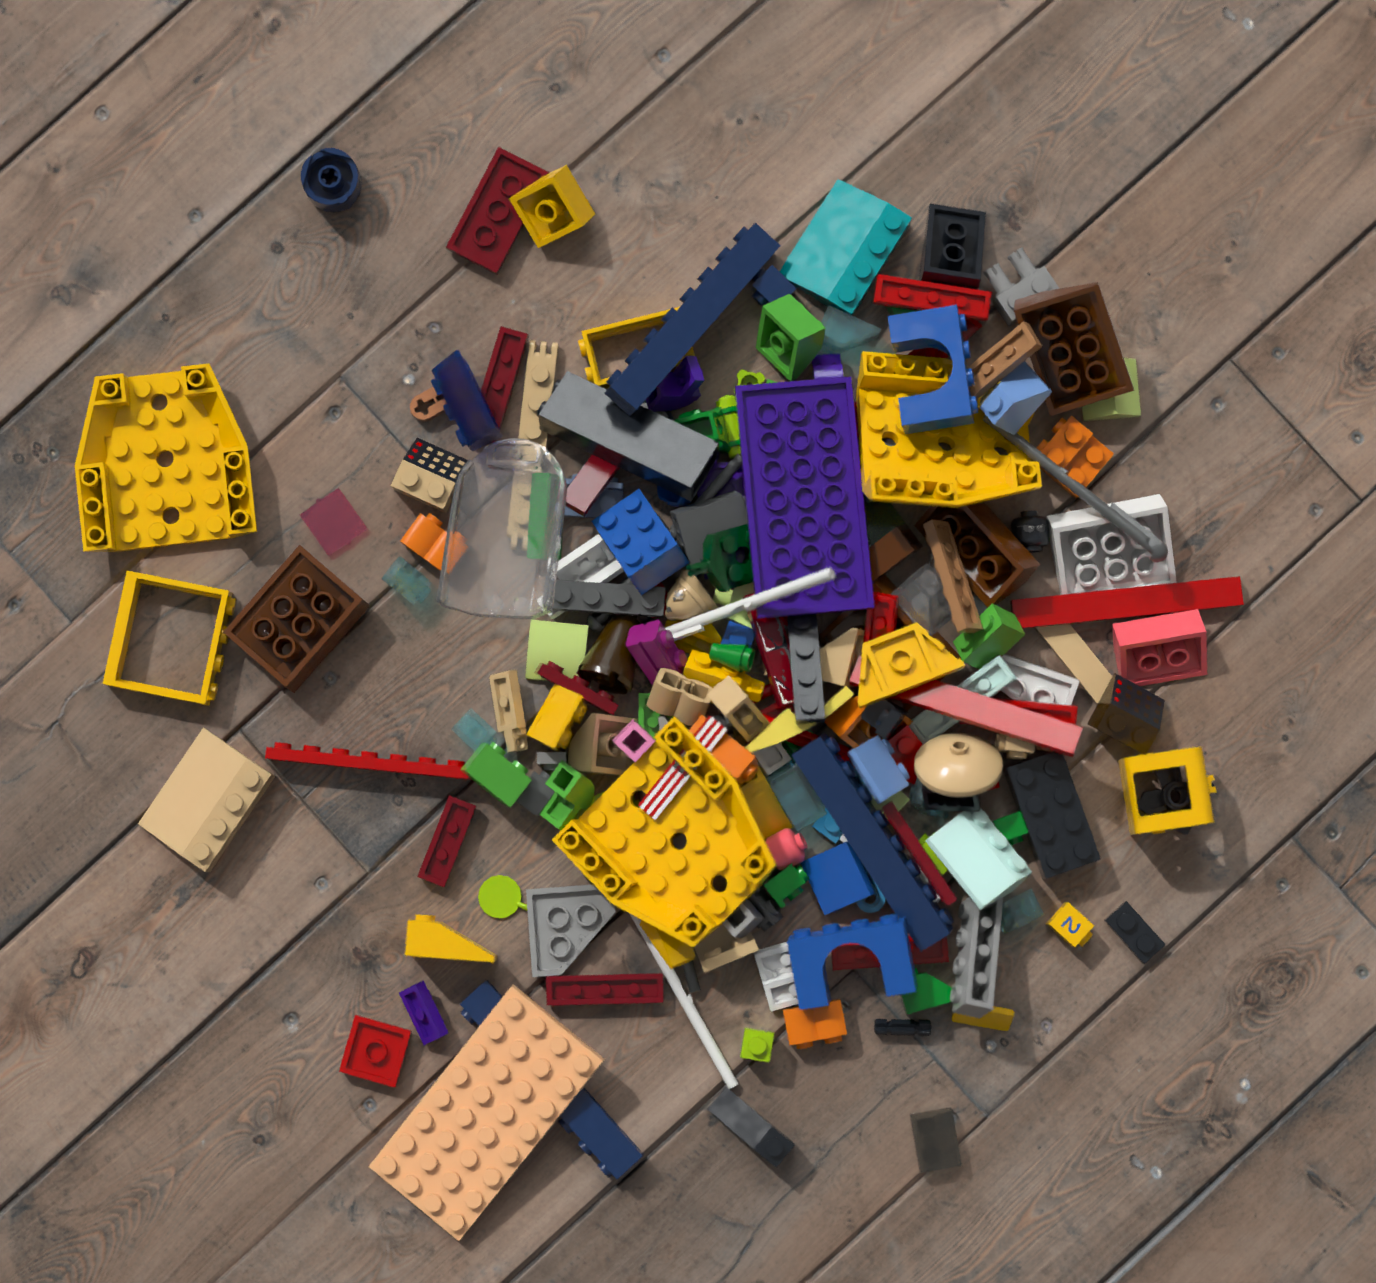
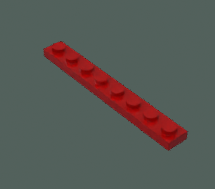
(367, 760)

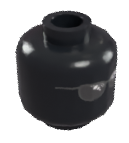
(1031, 531)

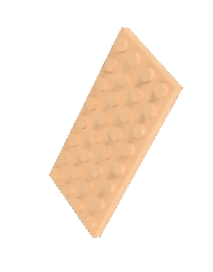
(486, 1112)

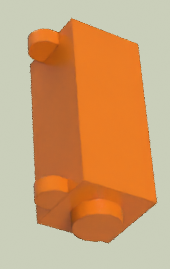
(732, 756)

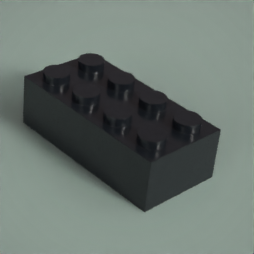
(1052, 814)

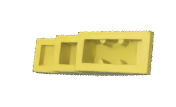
(785, 724)

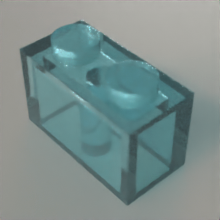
(796, 795)

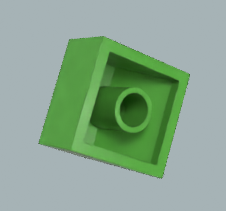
(789, 336)

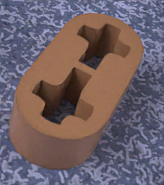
(427, 397)

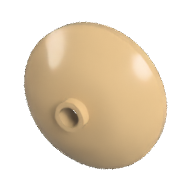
(958, 764)

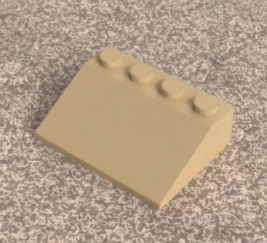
(206, 800)

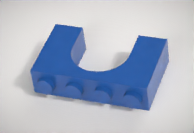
(951, 403)
(885, 938)

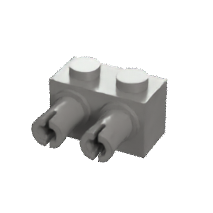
(1032, 281)

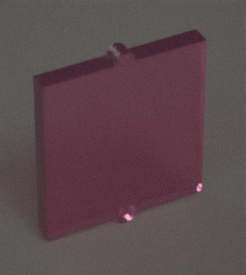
(333, 521)

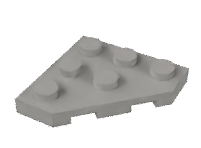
(563, 924)

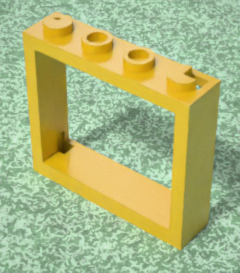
(124, 626)

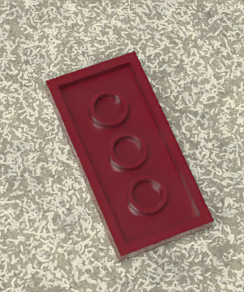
(490, 220)

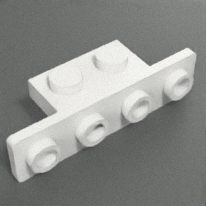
(588, 564)

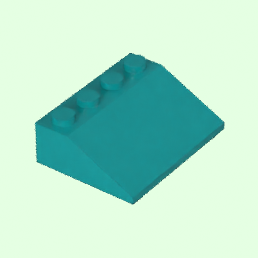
(845, 247)

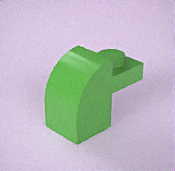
(571, 794)

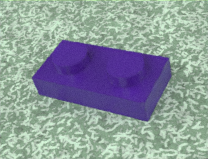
(423, 1012)

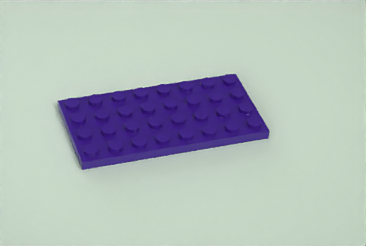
(804, 494)

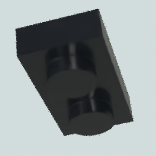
(1134, 932)

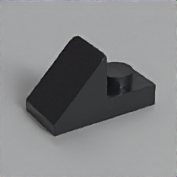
(884, 717)

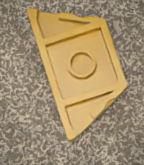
(902, 663)

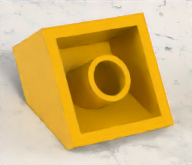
(552, 206)

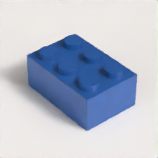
(640, 541)

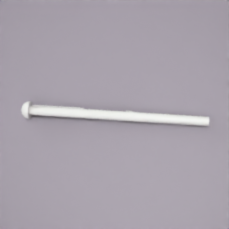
(695, 624)
(687, 1003)

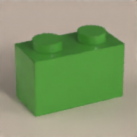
(999, 635)
(497, 774)

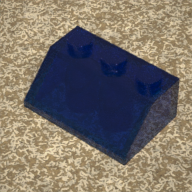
(465, 402)

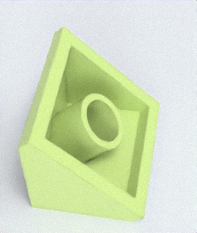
(1120, 406)

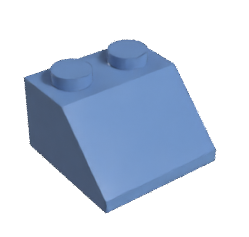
(878, 768)

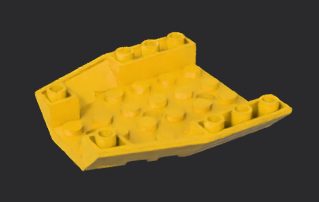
(917, 466)
(119, 474)
(635, 857)

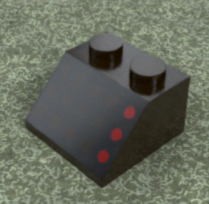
(1128, 714)

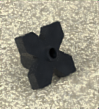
(1160, 800)

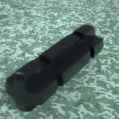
(902, 1027)

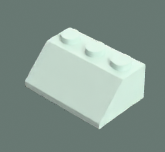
(979, 857)

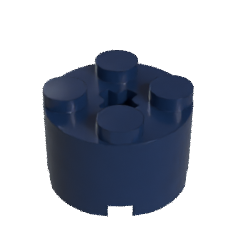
(324, 165)

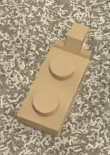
(509, 709)

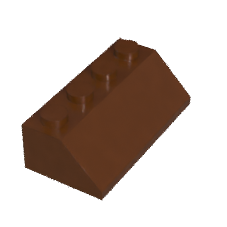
(988, 550)

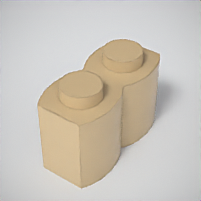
(679, 696)

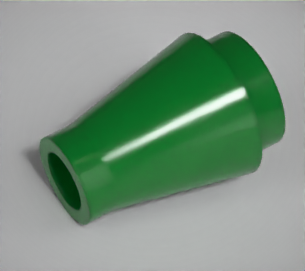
(735, 656)

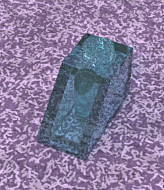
(845, 331)
(407, 581)

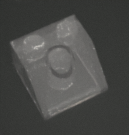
(923, 598)

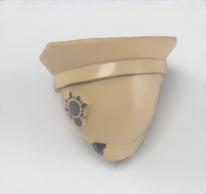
(687, 598)

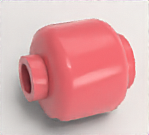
(787, 848)

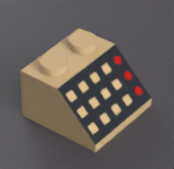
(428, 474)

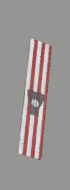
(675, 775)

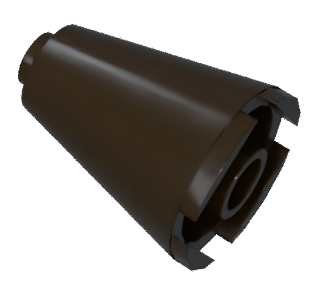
(609, 658)

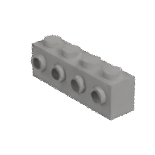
(976, 958)

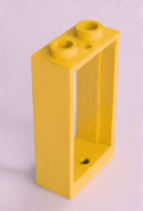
(614, 329)

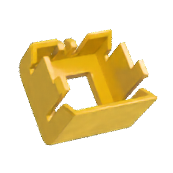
(1198, 785)

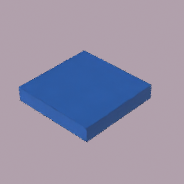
(837, 878)

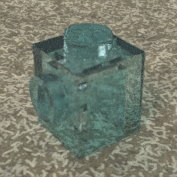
(474, 730)

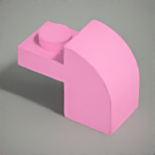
(634, 740)

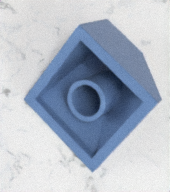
(1014, 398)

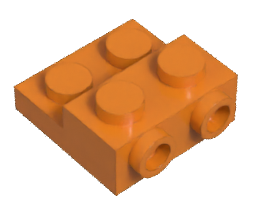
(1075, 451)

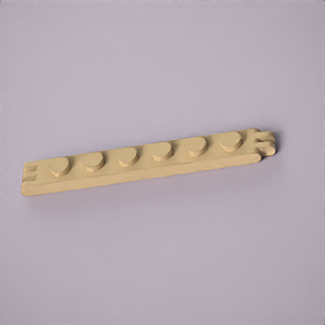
(537, 388)

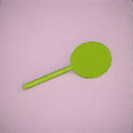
(500, 897)

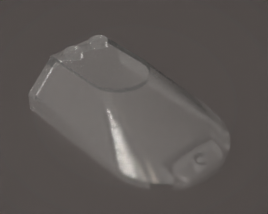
(504, 533)

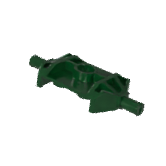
(720, 559)

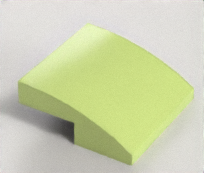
(556, 642)

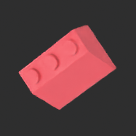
(1161, 648)

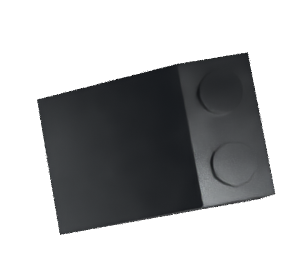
(953, 246)

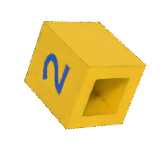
(1071, 925)

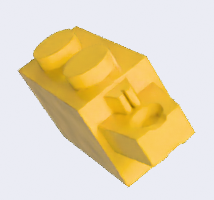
(711, 672)

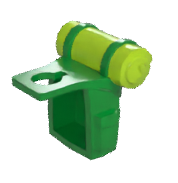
(717, 424)

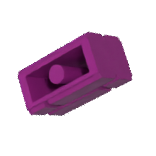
(655, 649)

